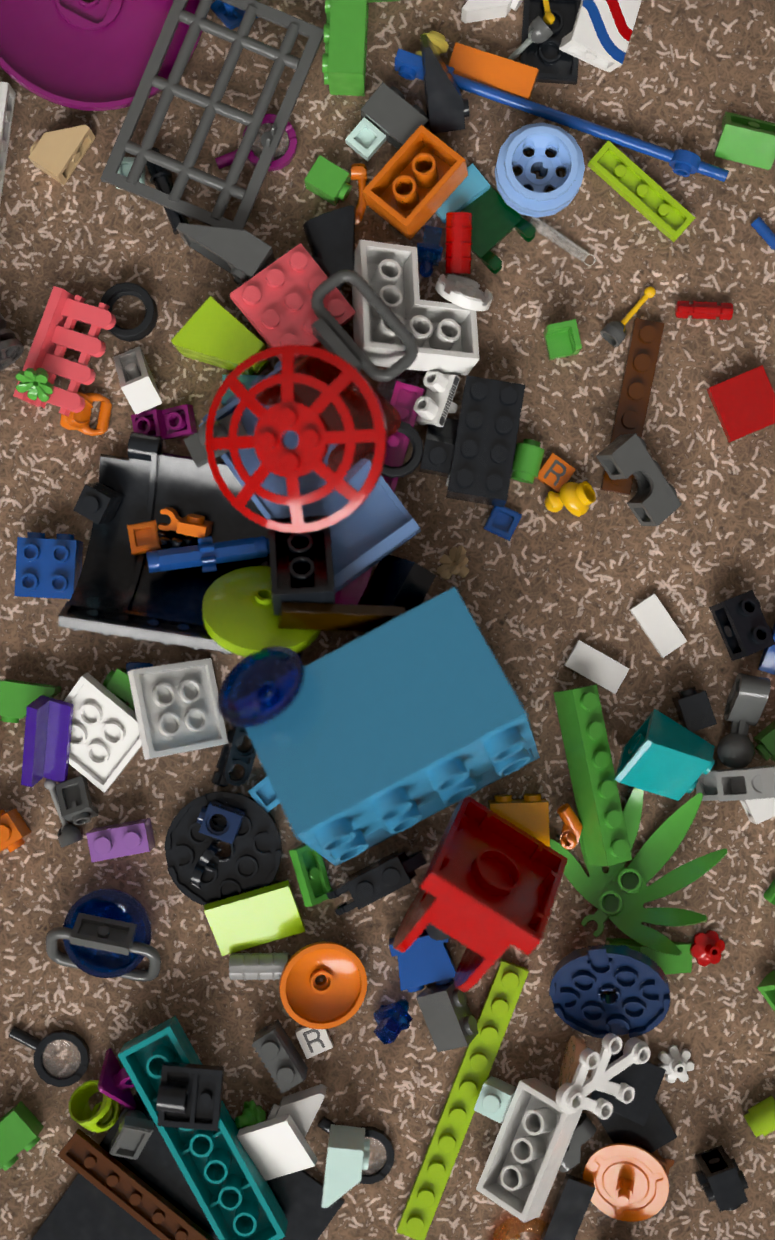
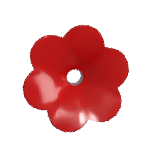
(707, 948)

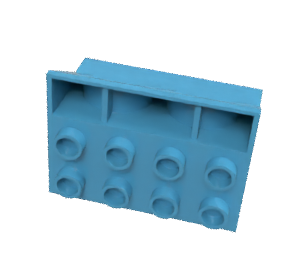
(393, 731)

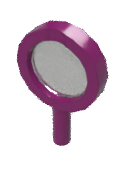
(284, 152)

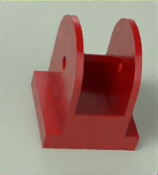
(485, 889)

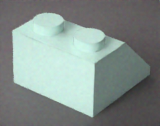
(345, 1160)

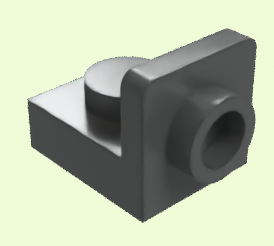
(75, 801)

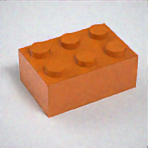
(415, 182)

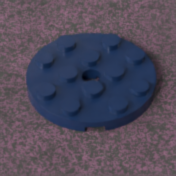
(639, 995)

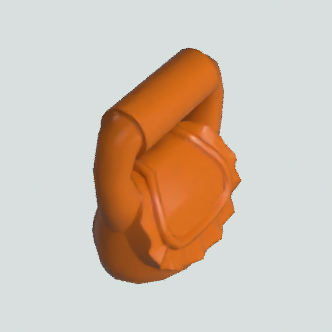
(81, 420)

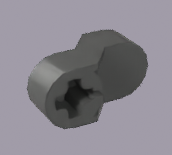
(583, 1132)

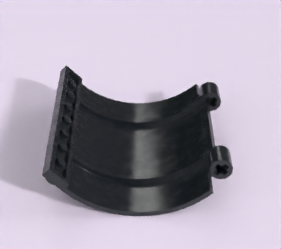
(116, 588)

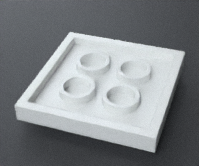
(177, 708)
(102, 732)

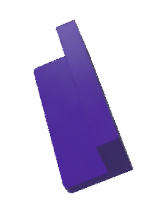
(46, 741)

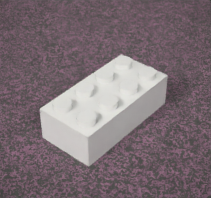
(528, 1150)

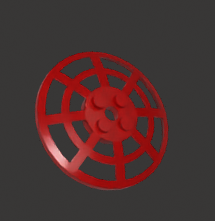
(312, 436)

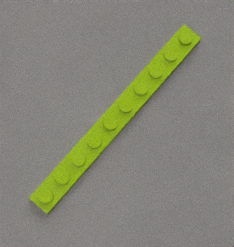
(461, 1101)

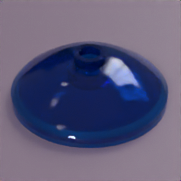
(261, 687)
(112, 905)

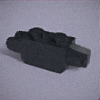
(377, 880)

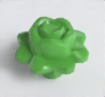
(251, 1115)

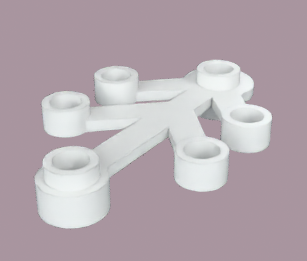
(573, 1095)

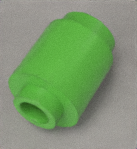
(527, 461)

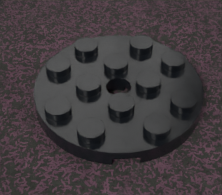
(253, 855)

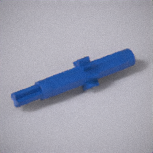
(207, 554)

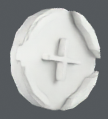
(463, 292)

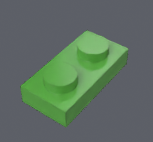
(310, 875)

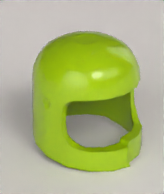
(91, 1119)

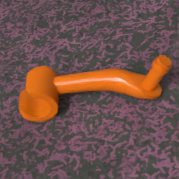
(359, 173)

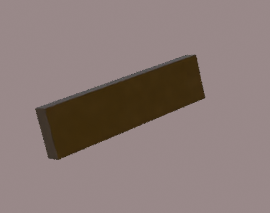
(336, 616)

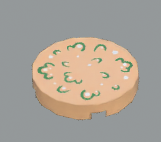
(571, 1059)

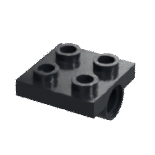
(190, 1096)

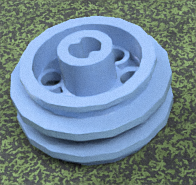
(525, 192)

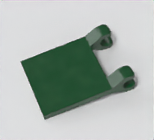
(491, 223)

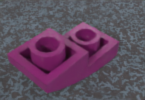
(168, 423)

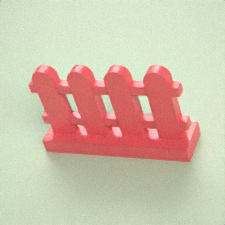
(55, 336)

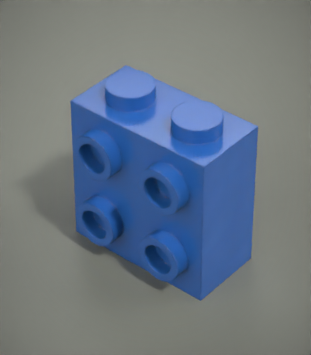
(47, 566)

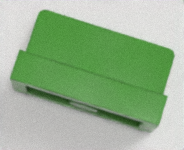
(747, 141)

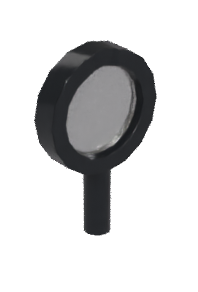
(59, 1057)
(381, 1152)

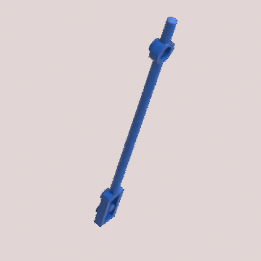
(682, 161)

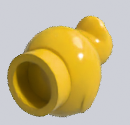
(573, 496)

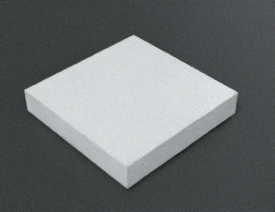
(277, 1147)

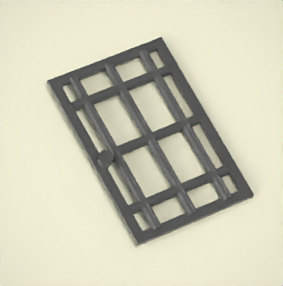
(170, 87)

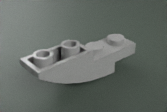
(738, 784)

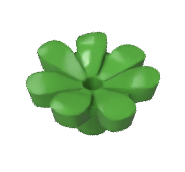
(35, 383)

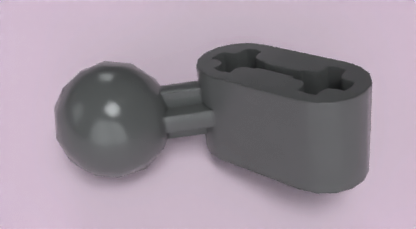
(743, 708)

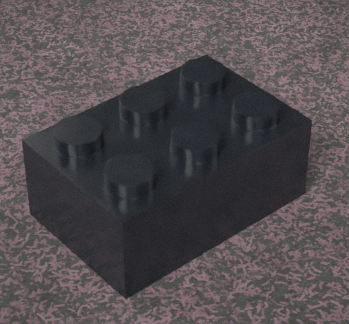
(301, 565)

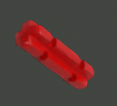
(704, 310)

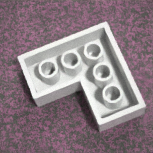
(443, 330)

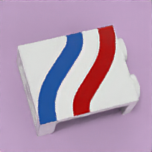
(602, 32)

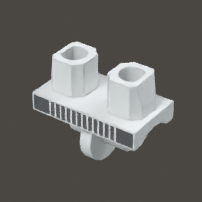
(438, 398)

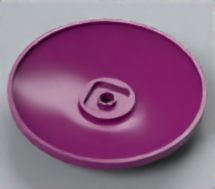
(85, 51)

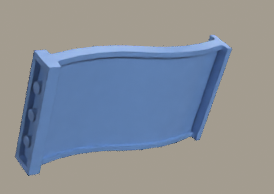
(356, 541)

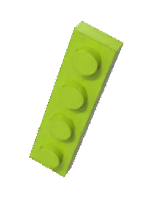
(641, 191)

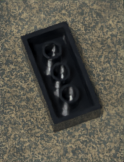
(485, 441)

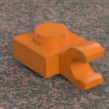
(192, 525)

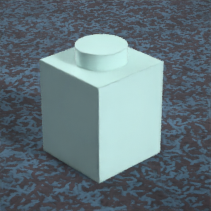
(495, 1099)

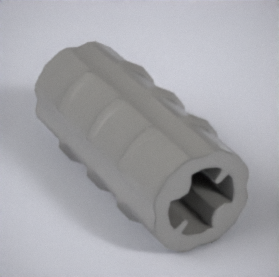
(257, 965)

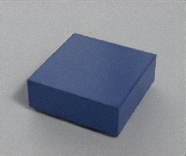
(502, 522)

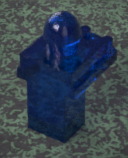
(429, 250)
(392, 1020)

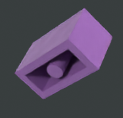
(120, 840)

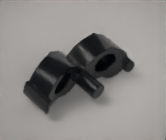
(203, 864)

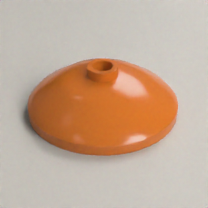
(325, 1002)

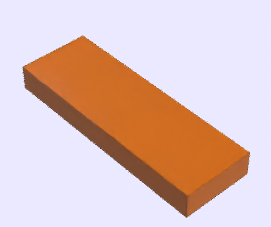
(493, 70)

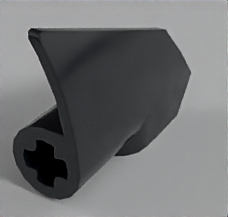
(333, 240)

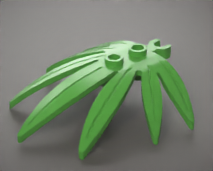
(624, 891)

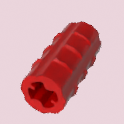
(458, 243)

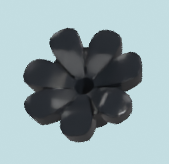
(174, 539)

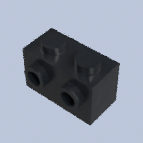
(742, 625)
(721, 1179)

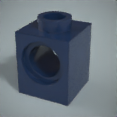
(233, 816)

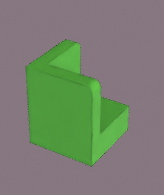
(562, 339)

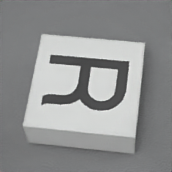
(313, 1041)

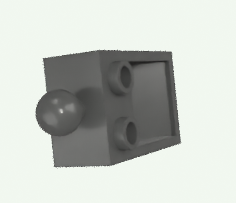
(231, 249)

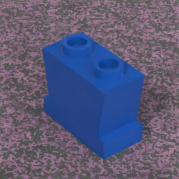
(424, 963)

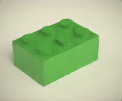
(345, 46)

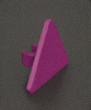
(116, 1082)

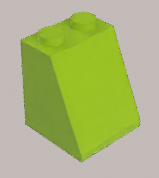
(218, 339)

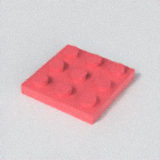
(280, 300)

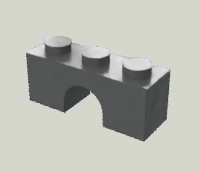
(655, 496)

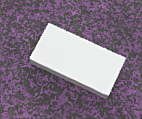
(658, 625)
(596, 666)

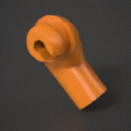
(571, 828)

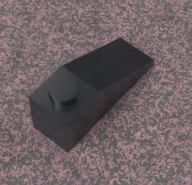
(443, 97)

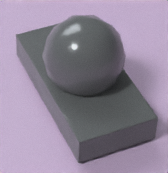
(196, 442)
(132, 1135)

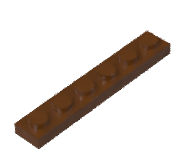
(635, 390)
(129, 1190)

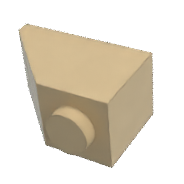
(61, 151)

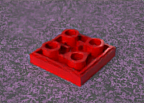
(744, 403)

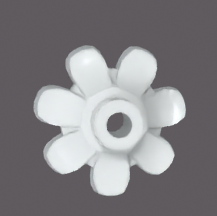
(676, 1064)

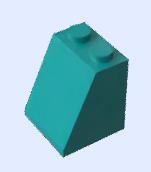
(664, 758)

